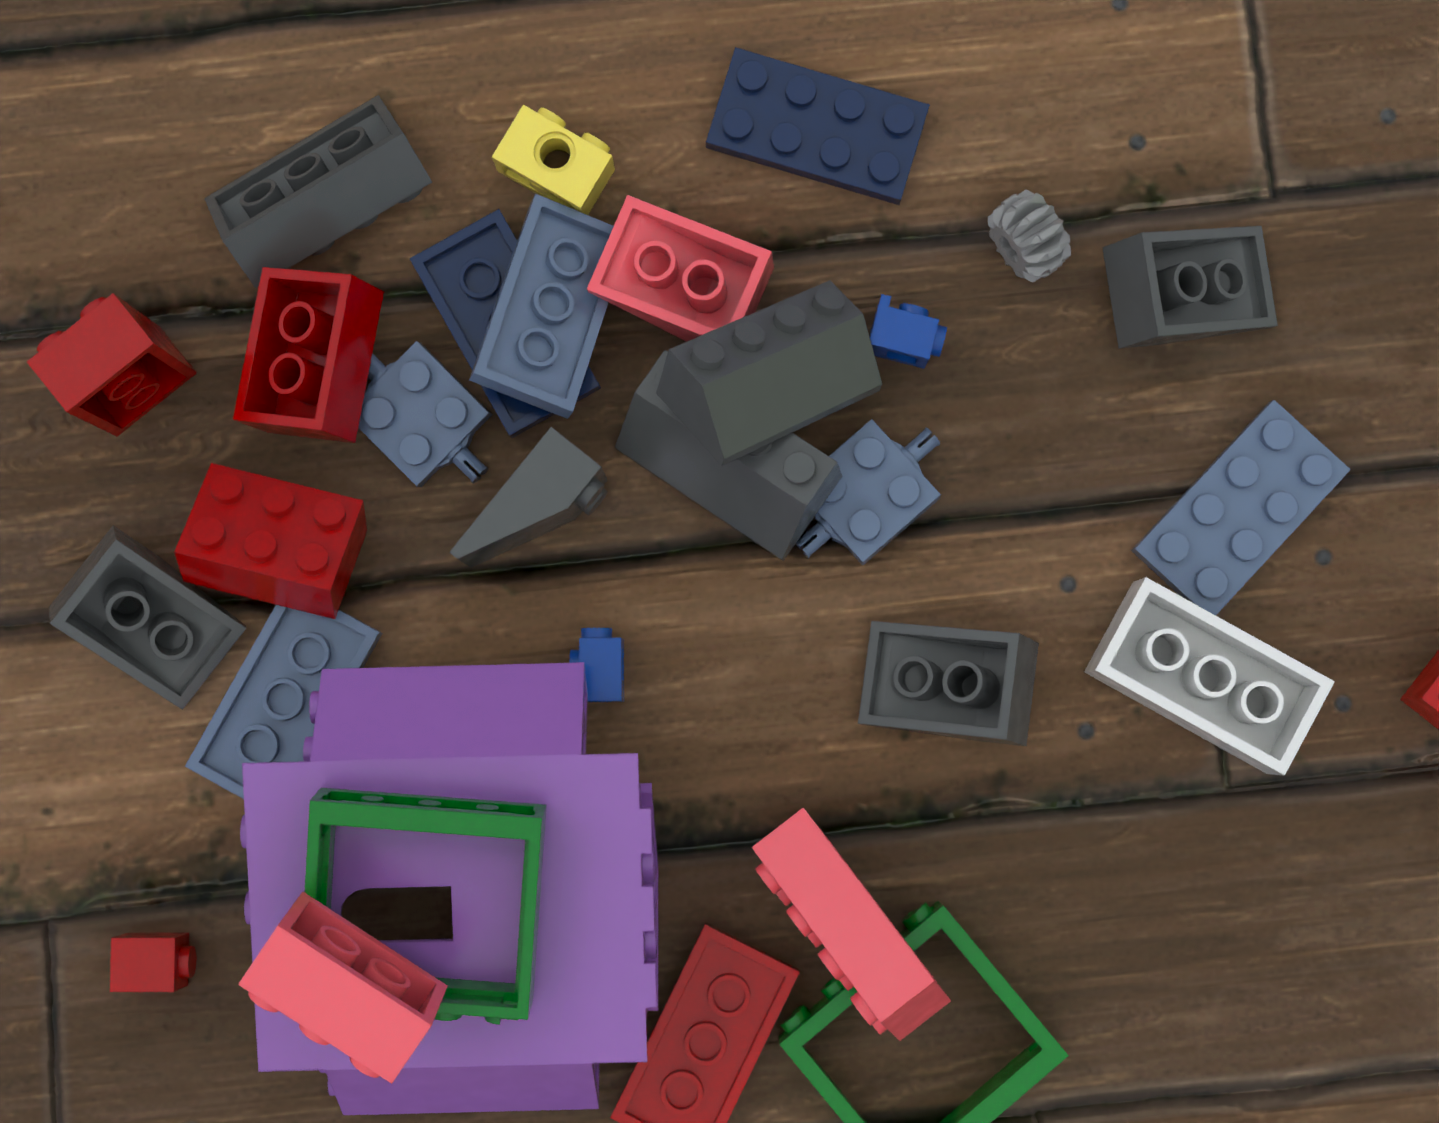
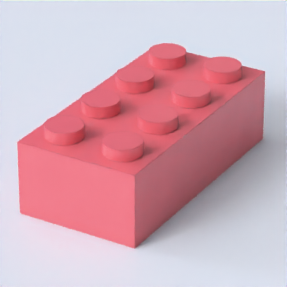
(857, 935)

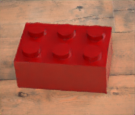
(308, 354)
(110, 365)
(272, 540)

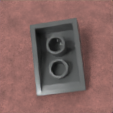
(1189, 285)
(539, 497)
(145, 618)
(949, 682)

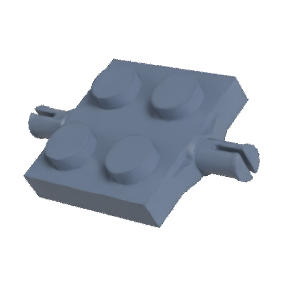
(422, 416)
(877, 493)

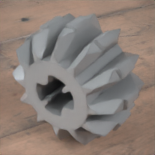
(1029, 235)

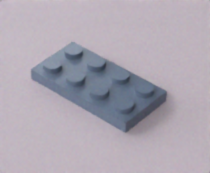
(543, 313)
(1241, 509)
(268, 701)

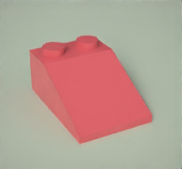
(679, 271)

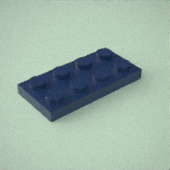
(817, 126)
(464, 283)

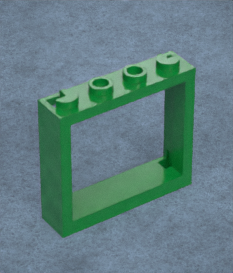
(445, 816)
(991, 1097)

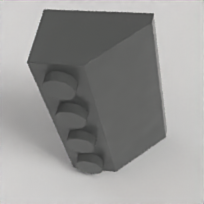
(317, 191)
(771, 372)
(762, 494)

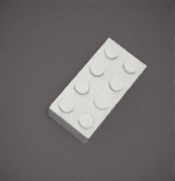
(1209, 677)

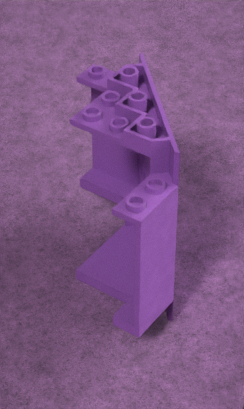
(479, 737)

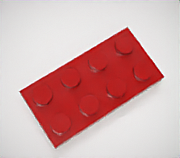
(707, 1034)

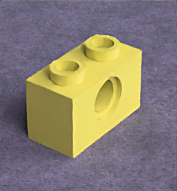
(533, 138)

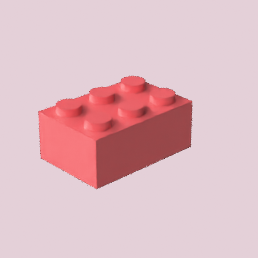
(344, 988)

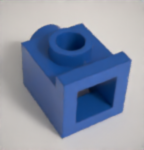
(906, 333)
(603, 664)

